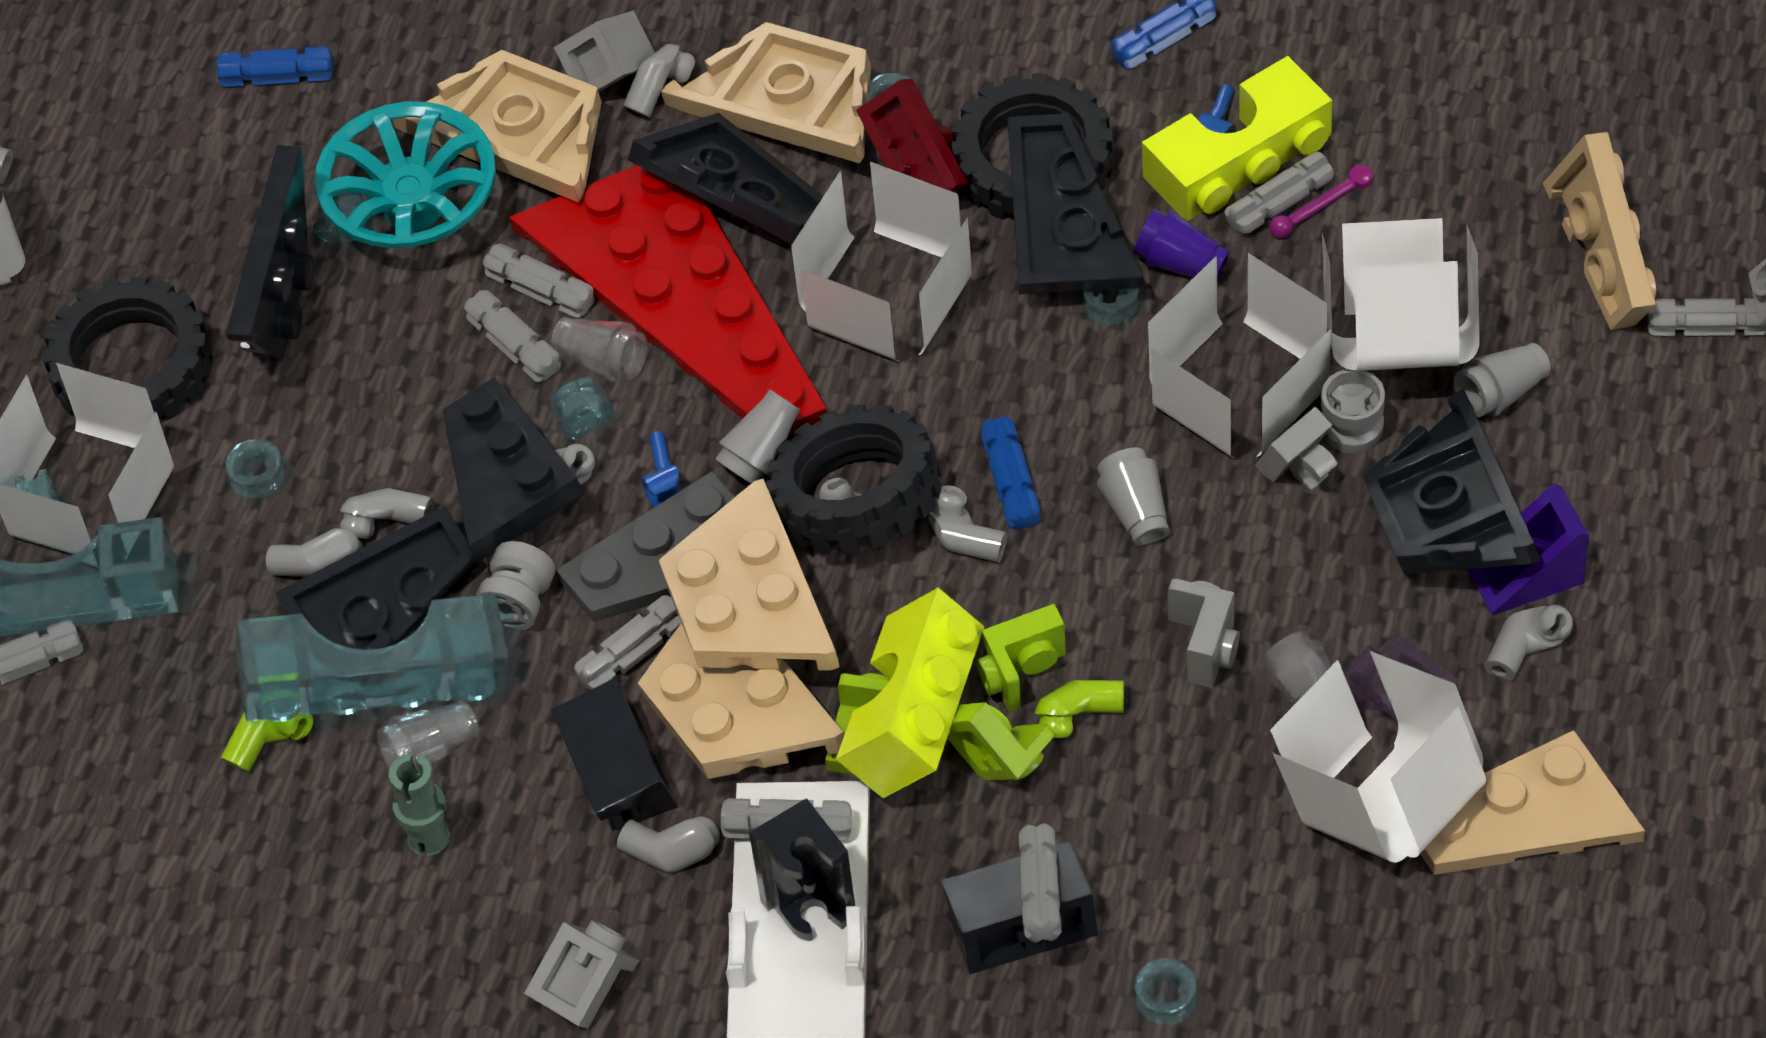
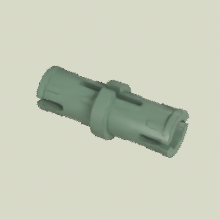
(419, 804)

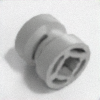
(1355, 408)
(517, 579)

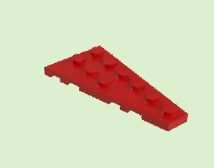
(678, 281)

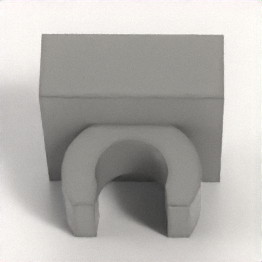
(1300, 452)

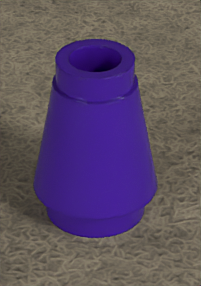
(1177, 245)

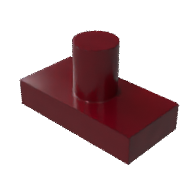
(910, 137)

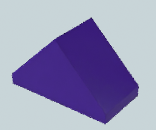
(1562, 550)

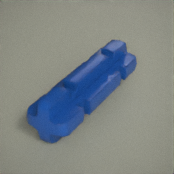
(1161, 31)
(275, 66)
(1010, 473)

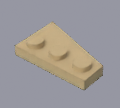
(1599, 215)
(1535, 806)

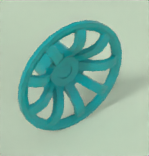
(407, 187)

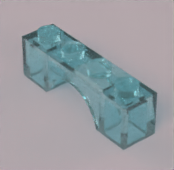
(117, 576)
(297, 672)

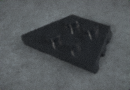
(276, 264)
(1449, 499)

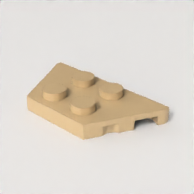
(785, 89)
(532, 115)
(745, 590)
(734, 713)

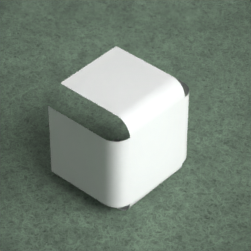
(905, 212)
(1403, 297)
(1277, 311)
(102, 410)
(1411, 792)

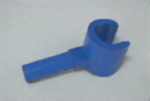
(1215, 119)
(665, 480)

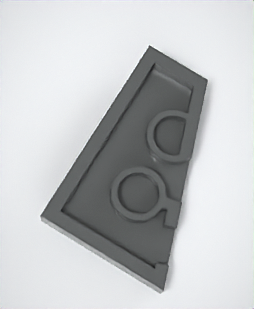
(625, 567)

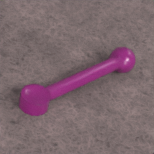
(1359, 177)

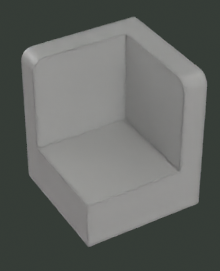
(606, 50)

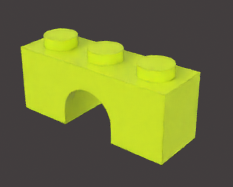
(1203, 168)
(904, 728)

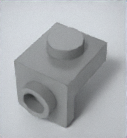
(1213, 638)

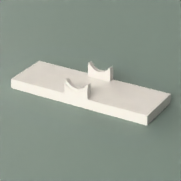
(774, 977)

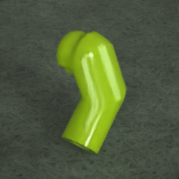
(1076, 698)
(252, 735)

